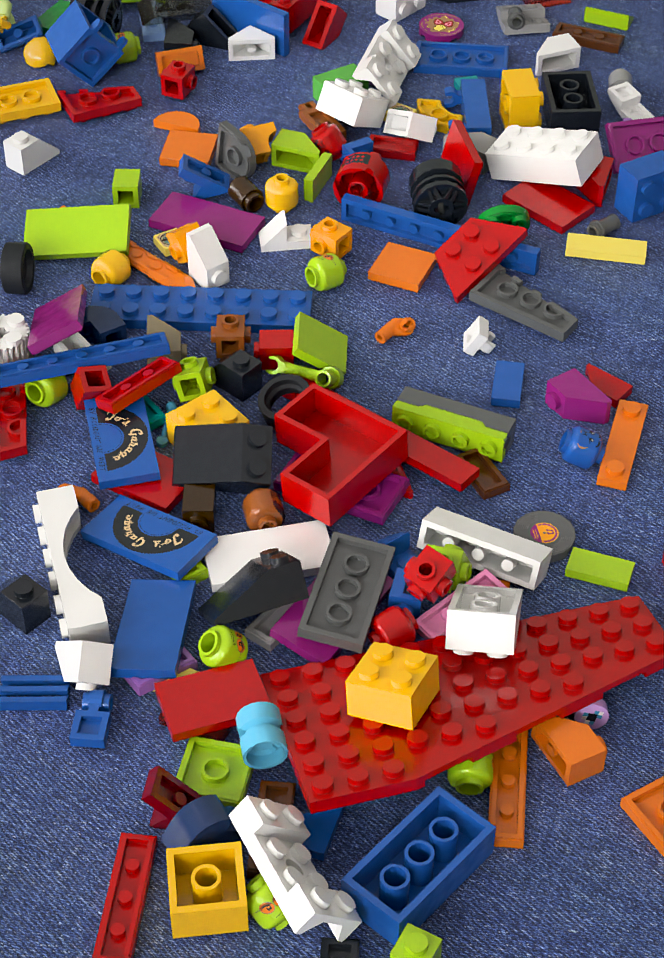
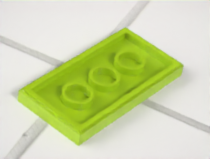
(78, 231)

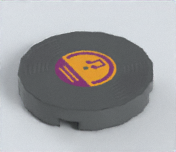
(549, 530)

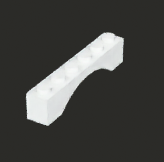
(81, 608)

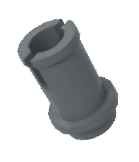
(516, 18)
(604, 226)

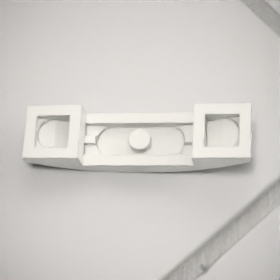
(627, 101)

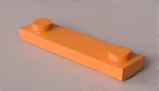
(622, 445)

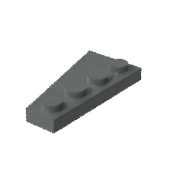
(513, 300)

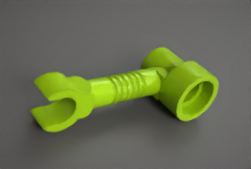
(334, 374)

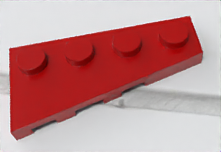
(13, 422)

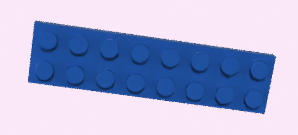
(198, 307)

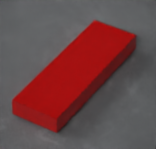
(138, 385)

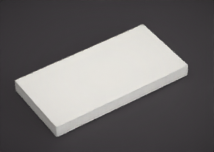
(302, 540)

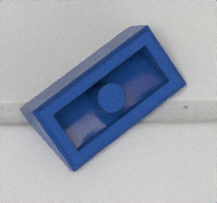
(20, 33)

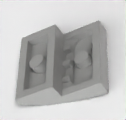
(534, 17)

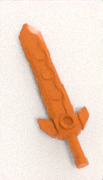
(155, 268)

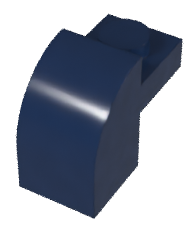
(102, 325)
(201, 823)

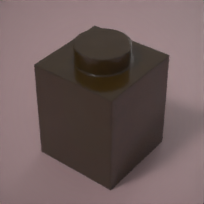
(200, 505)

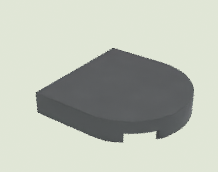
(234, 152)

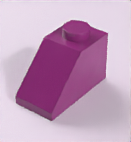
(577, 398)

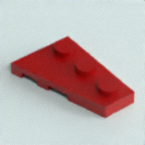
(91, 105)

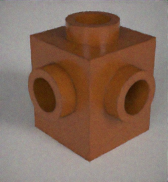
(230, 334)

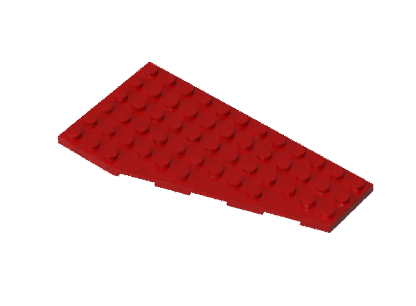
(481, 704)

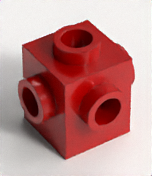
(178, 79)
(429, 575)

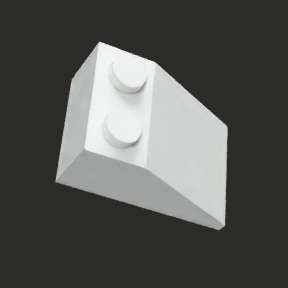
(483, 620)

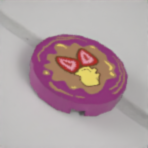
(441, 27)

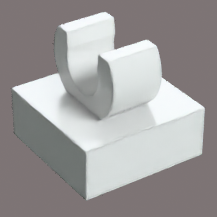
(478, 337)

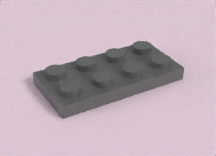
(346, 592)

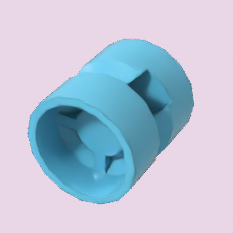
(260, 735)

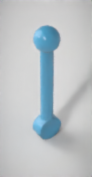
(162, 441)

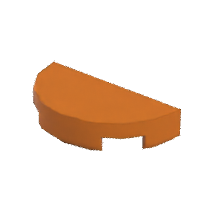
(177, 121)

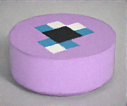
(594, 714)

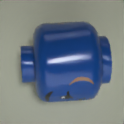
(581, 447)

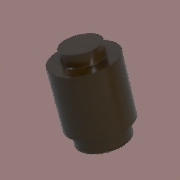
(246, 194)

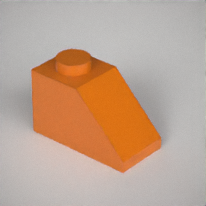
(571, 748)

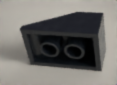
(227, 455)
(259, 586)

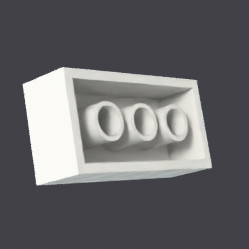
(544, 155)

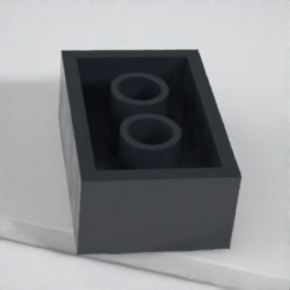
(570, 100)

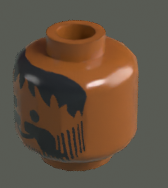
(263, 509)

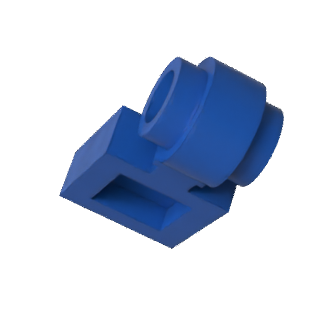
(93, 722)

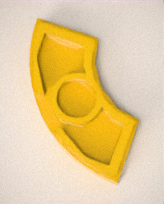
(435, 109)

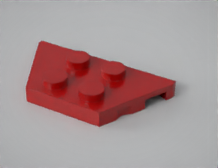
(475, 252)

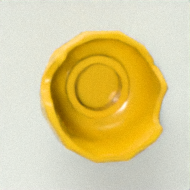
(39, 53)

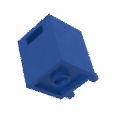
(84, 43)

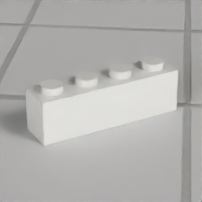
(488, 547)

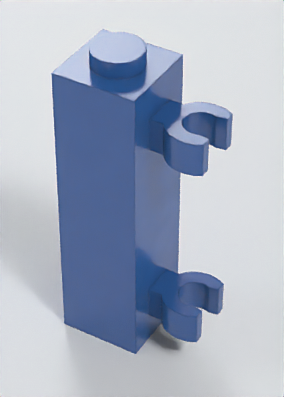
(473, 105)

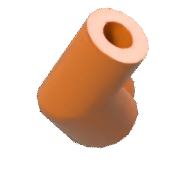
(395, 328)
(85, 498)

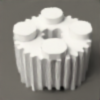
(13, 338)

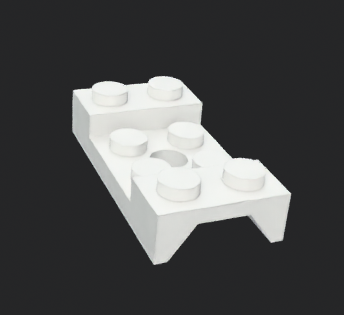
(388, 60)
(275, 841)

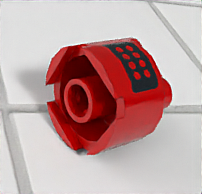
(362, 176)

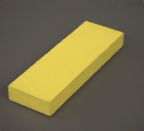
(606, 248)

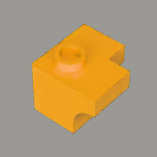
(260, 137)

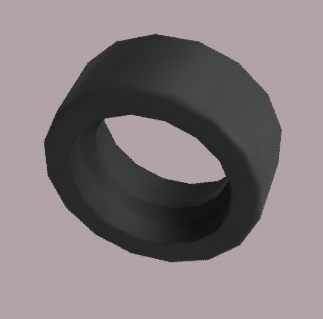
(17, 268)
(276, 388)

